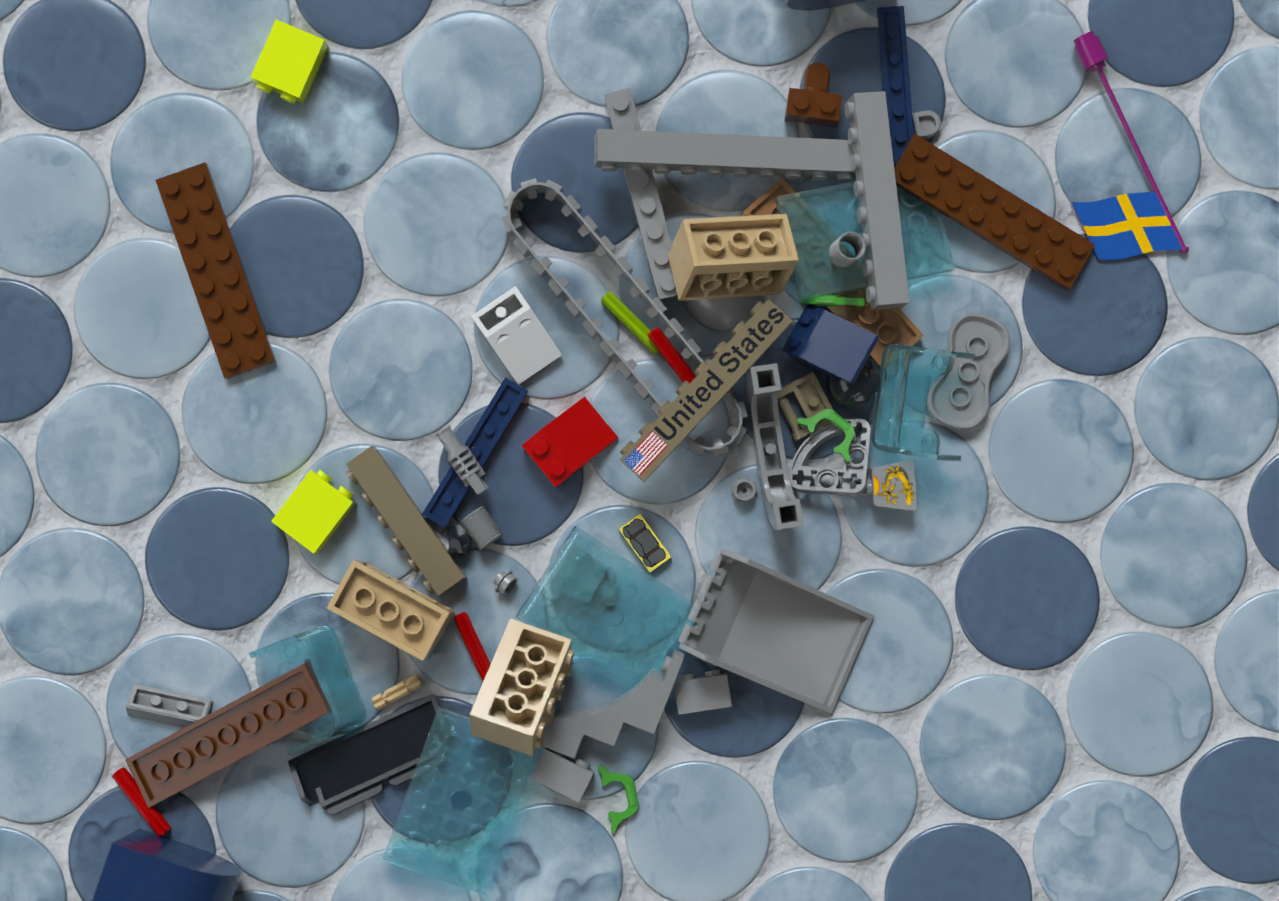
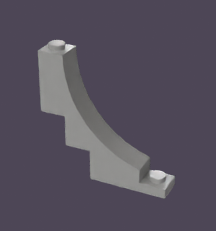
(637, 707)

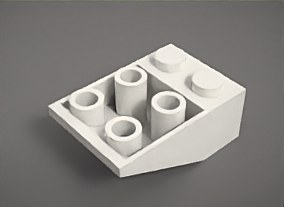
(516, 335)

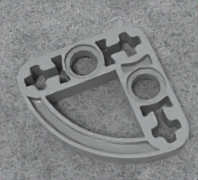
(849, 469)

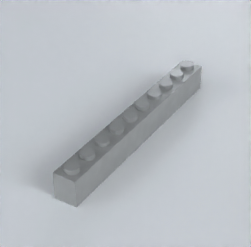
(722, 154)

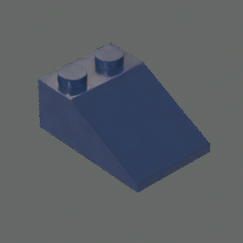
(830, 344)

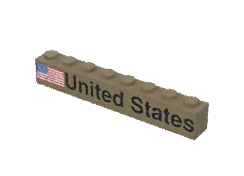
(706, 390)

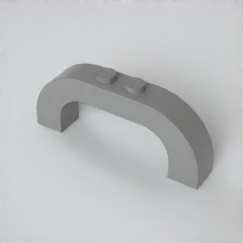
(762, 399)

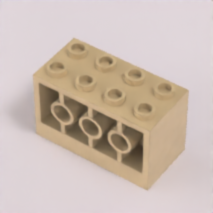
(732, 257)
(391, 609)
(522, 687)

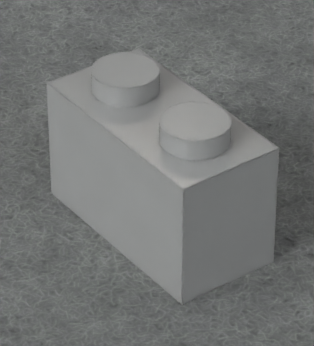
(702, 692)
(563, 774)

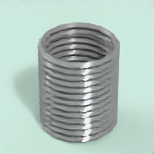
(857, 243)
(481, 527)

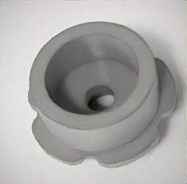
(741, 497)
(505, 582)

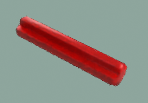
(671, 355)
(472, 643)
(132, 791)

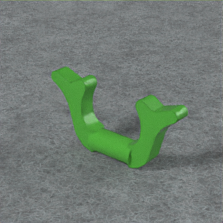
(834, 300)
(838, 421)
(631, 795)

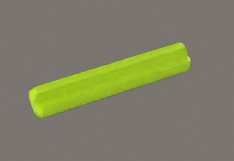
(629, 319)

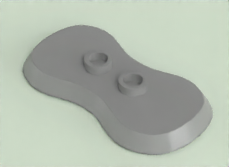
(962, 394)

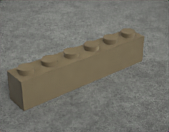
(406, 521)

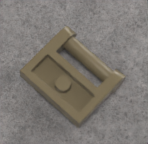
(811, 400)

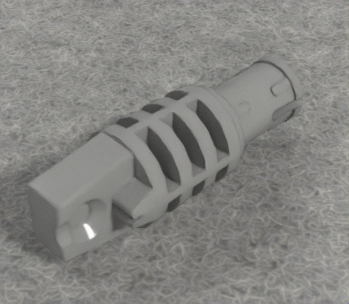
(463, 461)

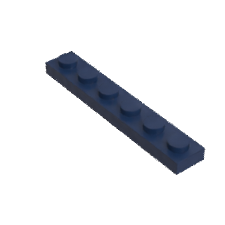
(895, 76)
(481, 444)

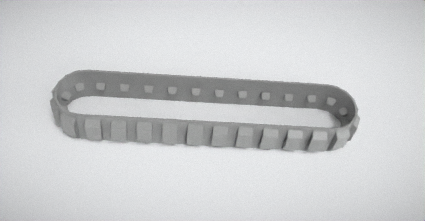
(622, 267)

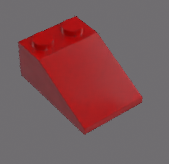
(569, 442)

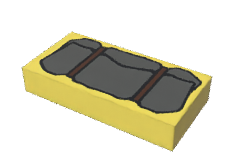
(645, 543)

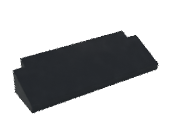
(364, 759)

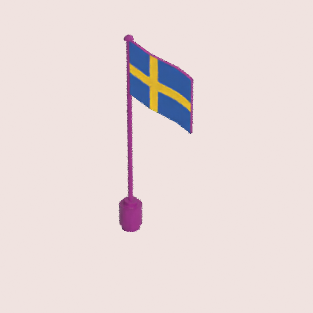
(1131, 221)

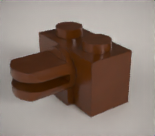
(813, 102)

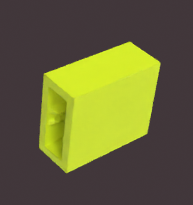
(289, 62)
(314, 511)

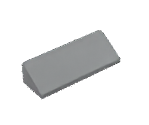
(166, 706)

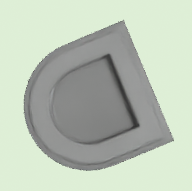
(926, 124)

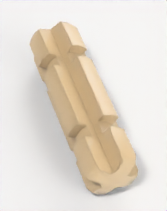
(397, 692)

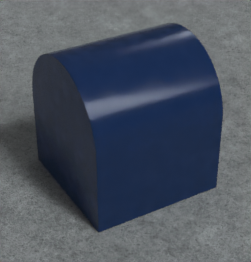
(164, 870)

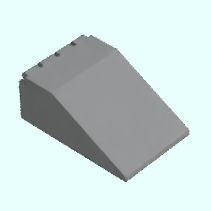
(775, 630)

